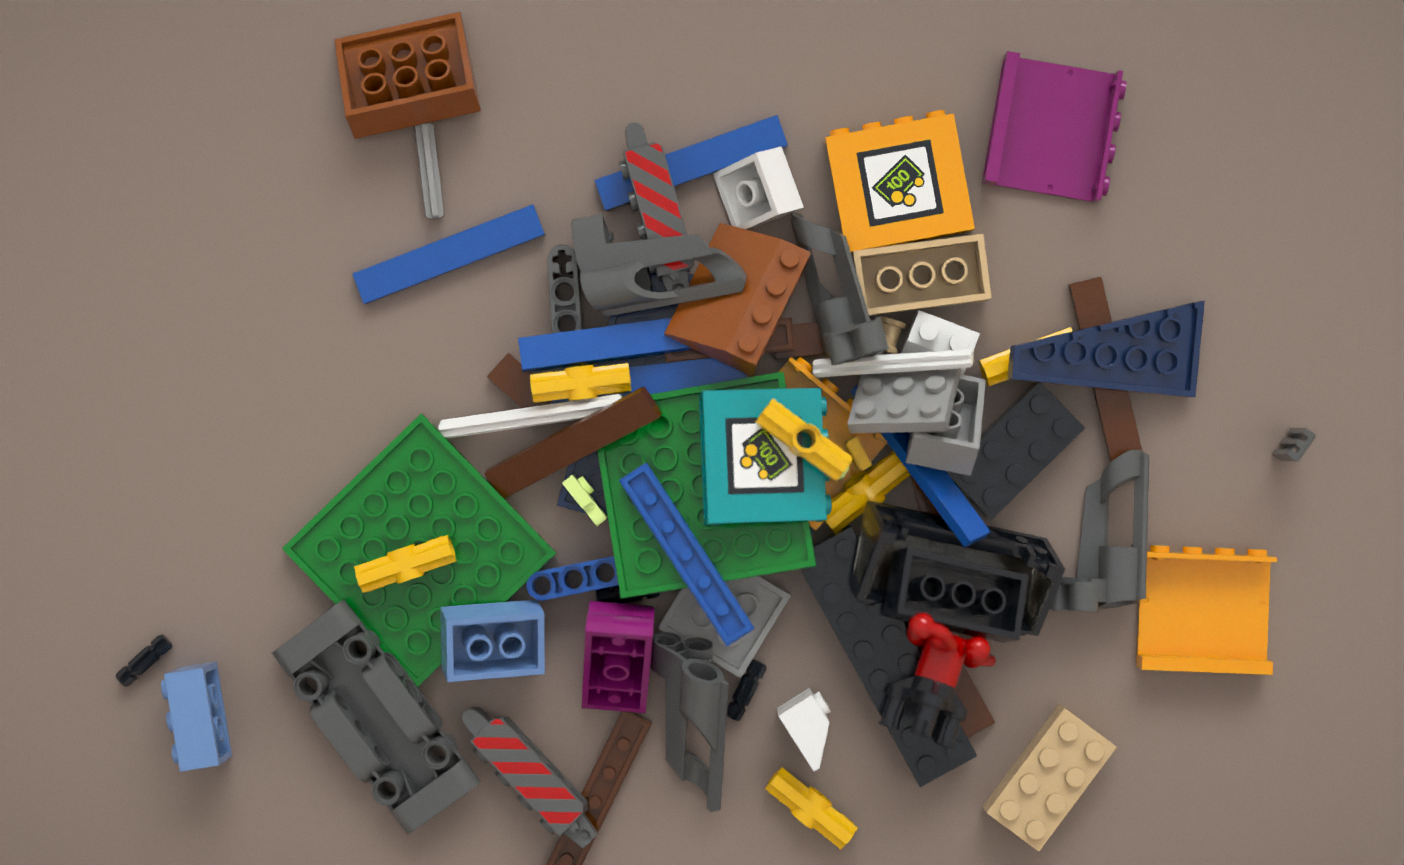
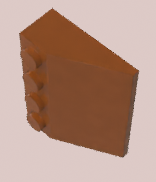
(406, 75)
(741, 324)

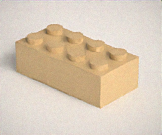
(923, 274)
(1049, 777)

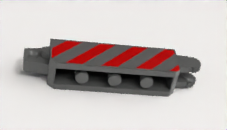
(655, 199)
(531, 775)

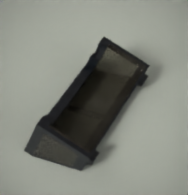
(893, 528)

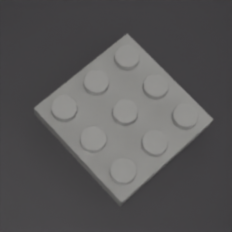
(904, 401)
(761, 604)

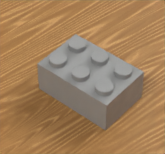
(960, 445)

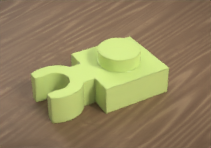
(581, 491)

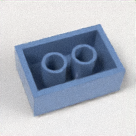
(492, 640)
(196, 716)

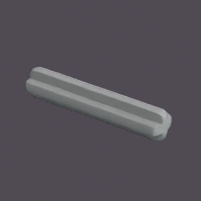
(429, 171)

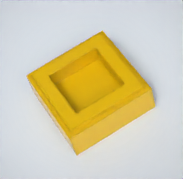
(857, 452)

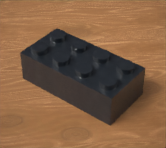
(1017, 449)
(956, 594)

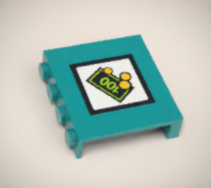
(748, 470)

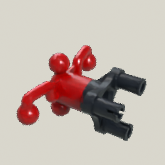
(935, 680)

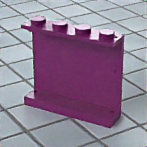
(1053, 128)

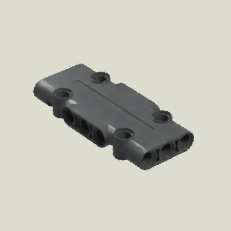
(376, 717)

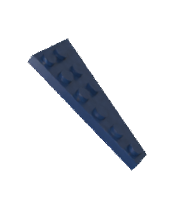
(1134, 354)

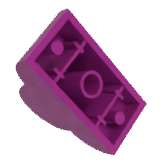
(617, 656)

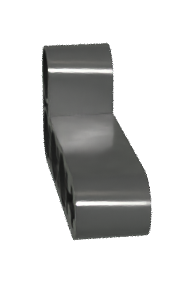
(563, 308)

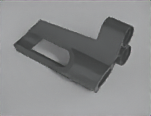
(1108, 573)
(694, 693)

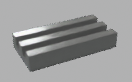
(1300, 441)

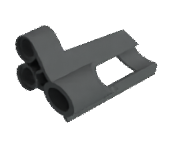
(618, 275)
(844, 320)

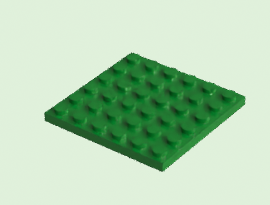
(674, 455)
(404, 498)

